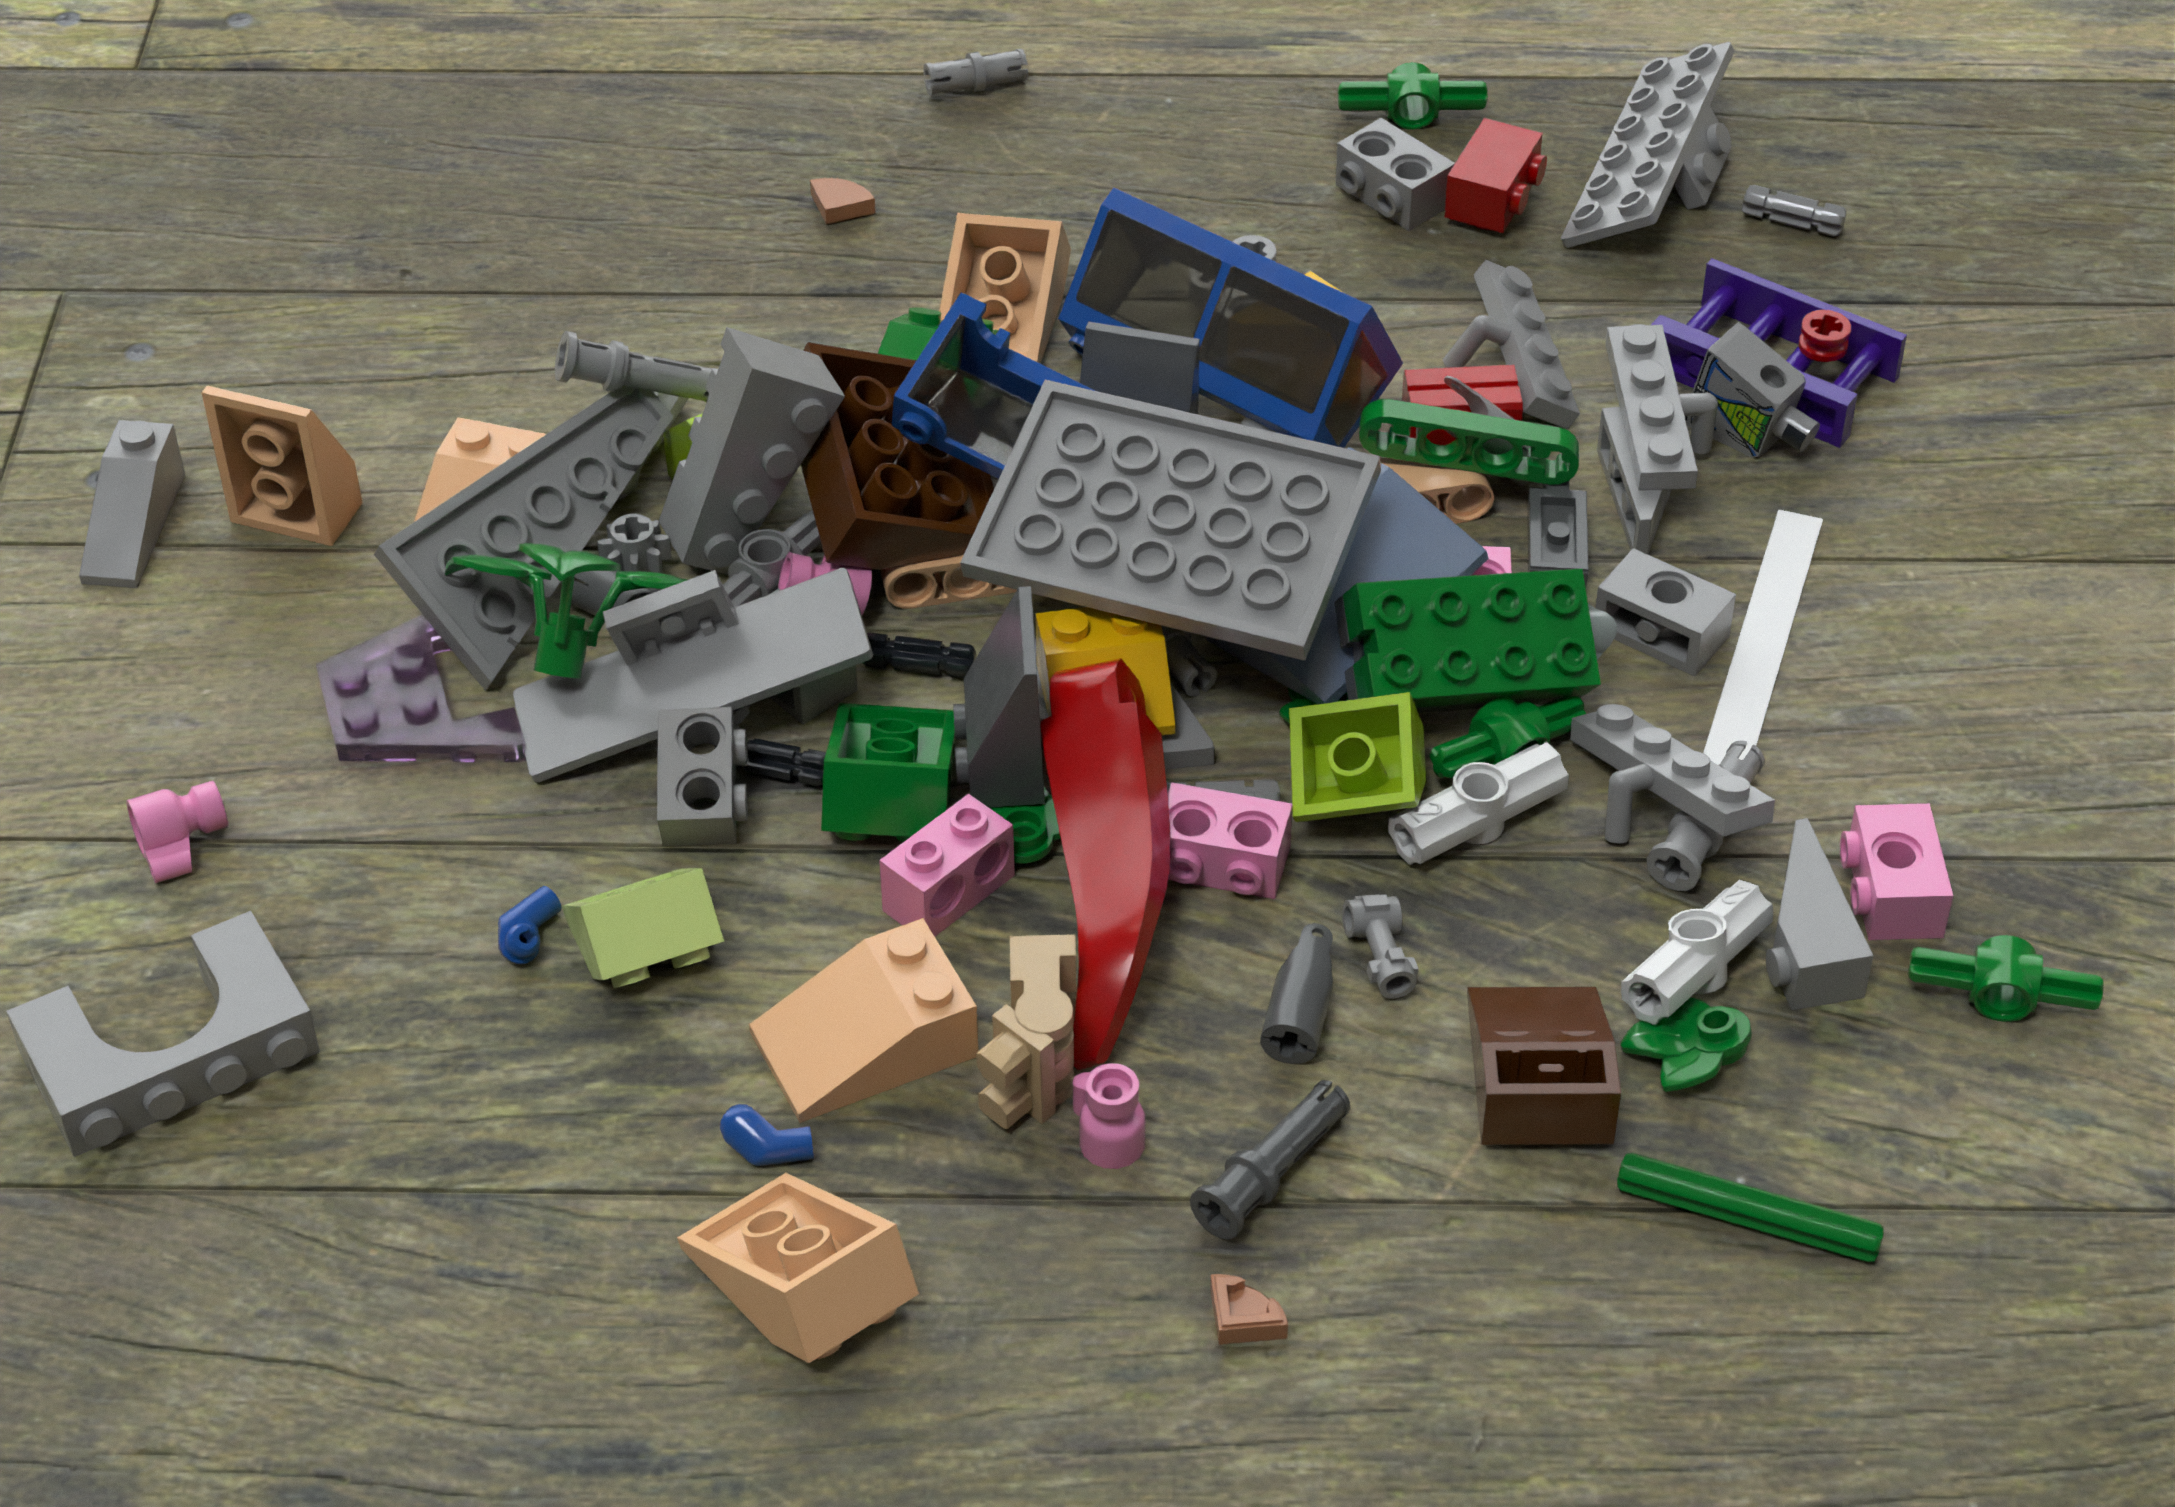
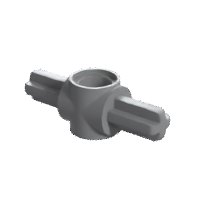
(762, 557)

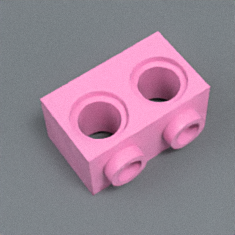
(1228, 840)
(948, 866)

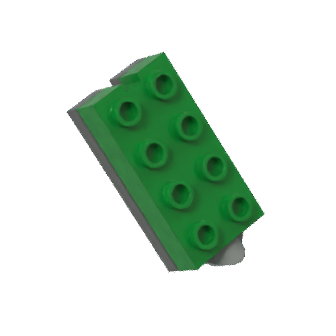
(1473, 638)

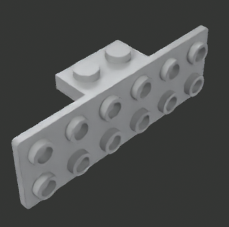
(1659, 141)
(689, 652)

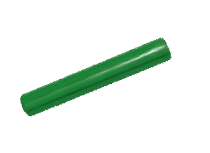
(1750, 1207)

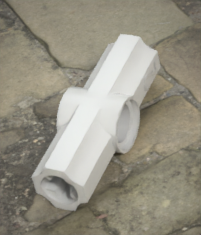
(1478, 803)
(1697, 952)

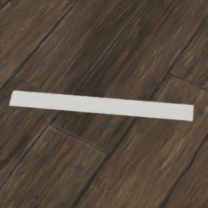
(1764, 634)

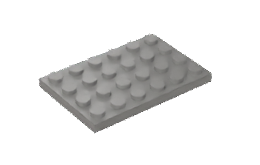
(1173, 518)

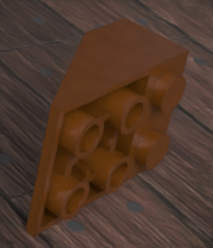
(1543, 1066)

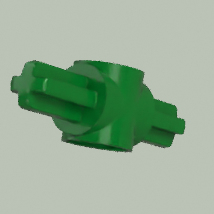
(1408, 110)
(1504, 730)
(2005, 978)

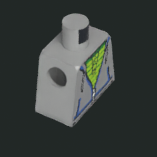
(1754, 395)

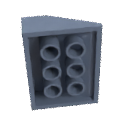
(1396, 540)

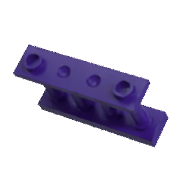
(1780, 312)

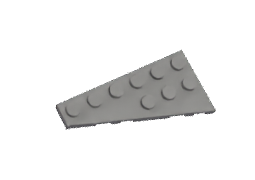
(543, 495)

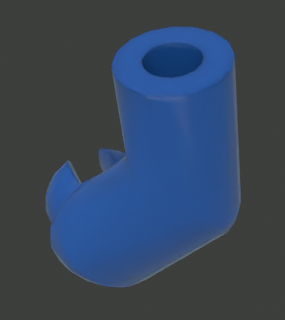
(519, 925)
(760, 1142)

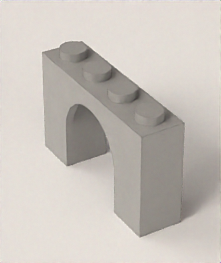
(111, 1092)

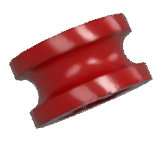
(1824, 335)

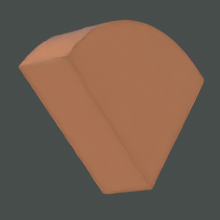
(841, 199)
(1244, 1312)

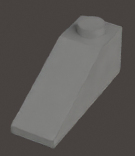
(131, 502)
(1637, 509)
(1817, 941)

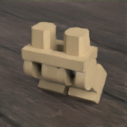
(1033, 1038)

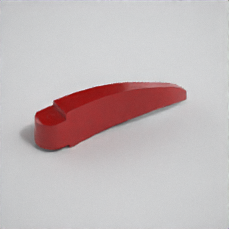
(1114, 838)

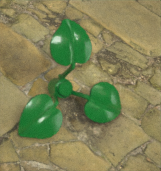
(563, 636)

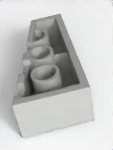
(747, 445)

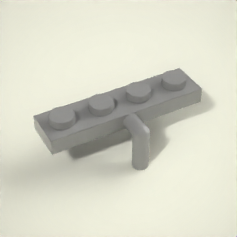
(1524, 340)
(1656, 411)
(1668, 768)

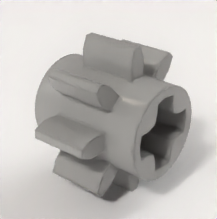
(636, 544)

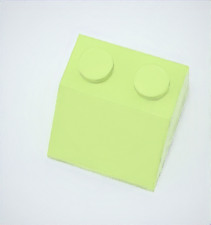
(645, 925)

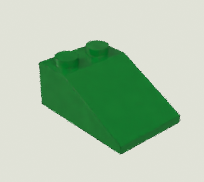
(887, 770)

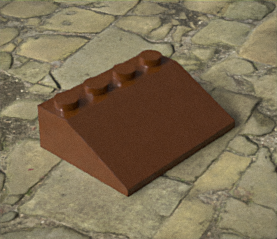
(875, 490)

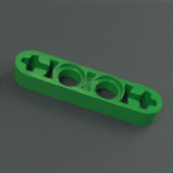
(1471, 433)

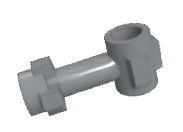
(1376, 920)

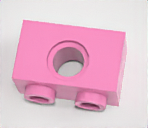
(1897, 872)

